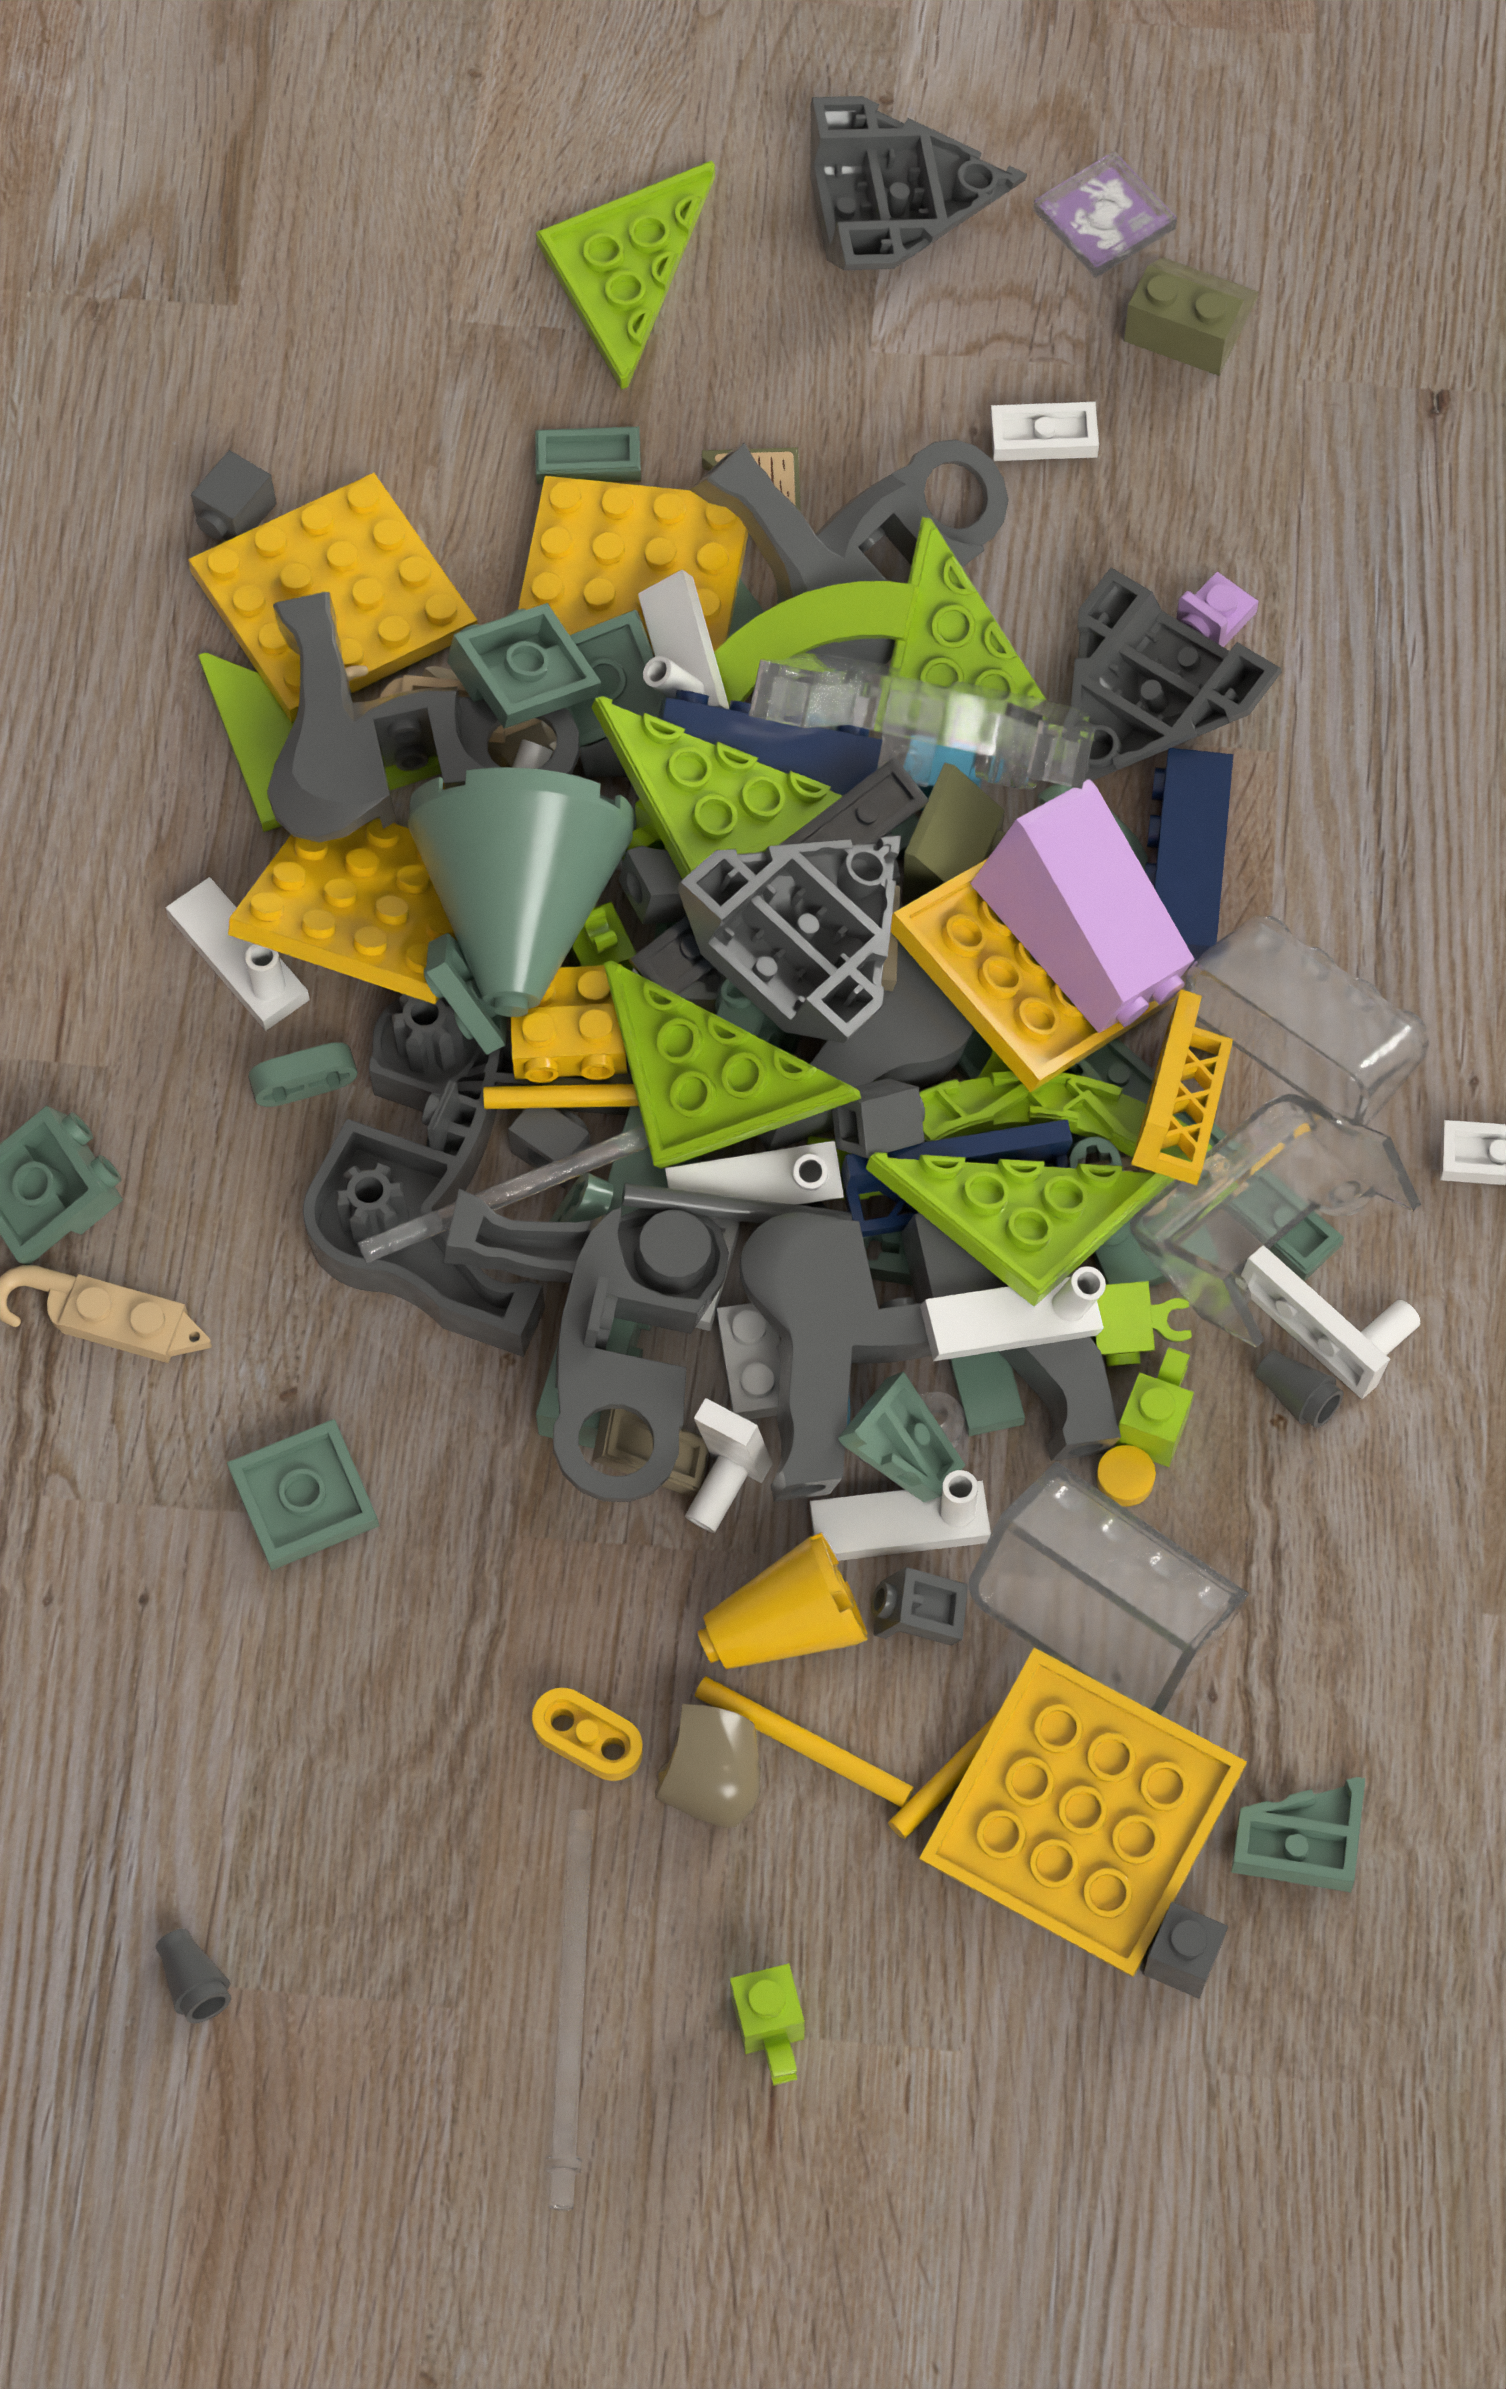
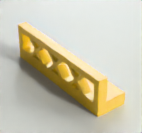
(1170, 1096)

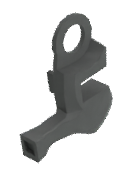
(835, 553)
(333, 762)
(625, 1267)

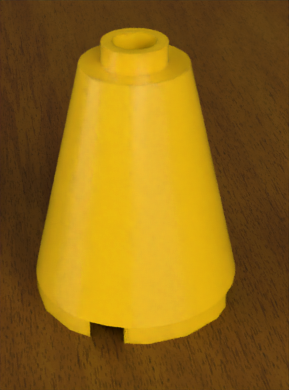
(786, 1611)

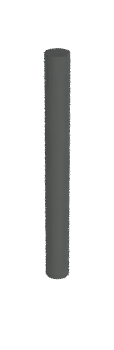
(715, 1205)

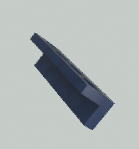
(1035, 1142)

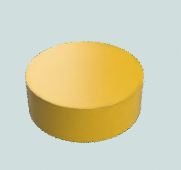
(1126, 1475)

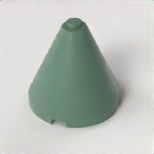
(518, 870)

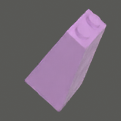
(1085, 908)

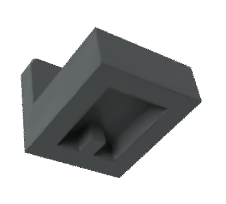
(920, 1606)

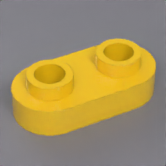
(590, 1734)

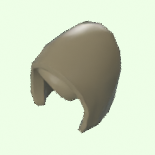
(712, 1766)

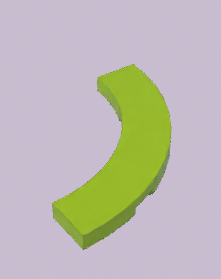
(813, 620)
(1004, 1102)

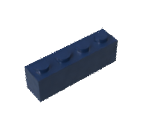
(828, 756)
(1191, 841)

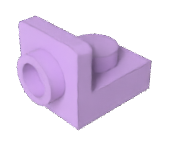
(1217, 609)

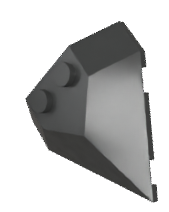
(891, 184)
(1154, 677)
(799, 929)

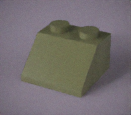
(1187, 314)
(952, 834)

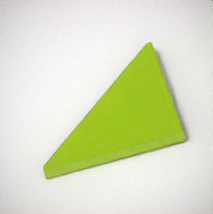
(623, 260)
(953, 628)
(260, 729)
(707, 793)
(706, 1078)
(1019, 1216)

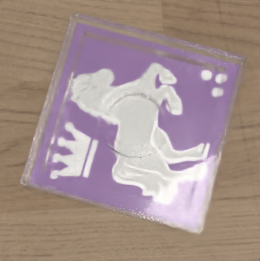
(1105, 214)

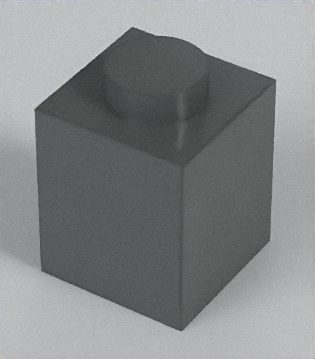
(233, 498)
(882, 1120)
(1185, 1950)

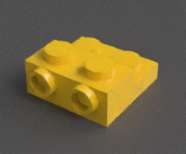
(570, 1030)

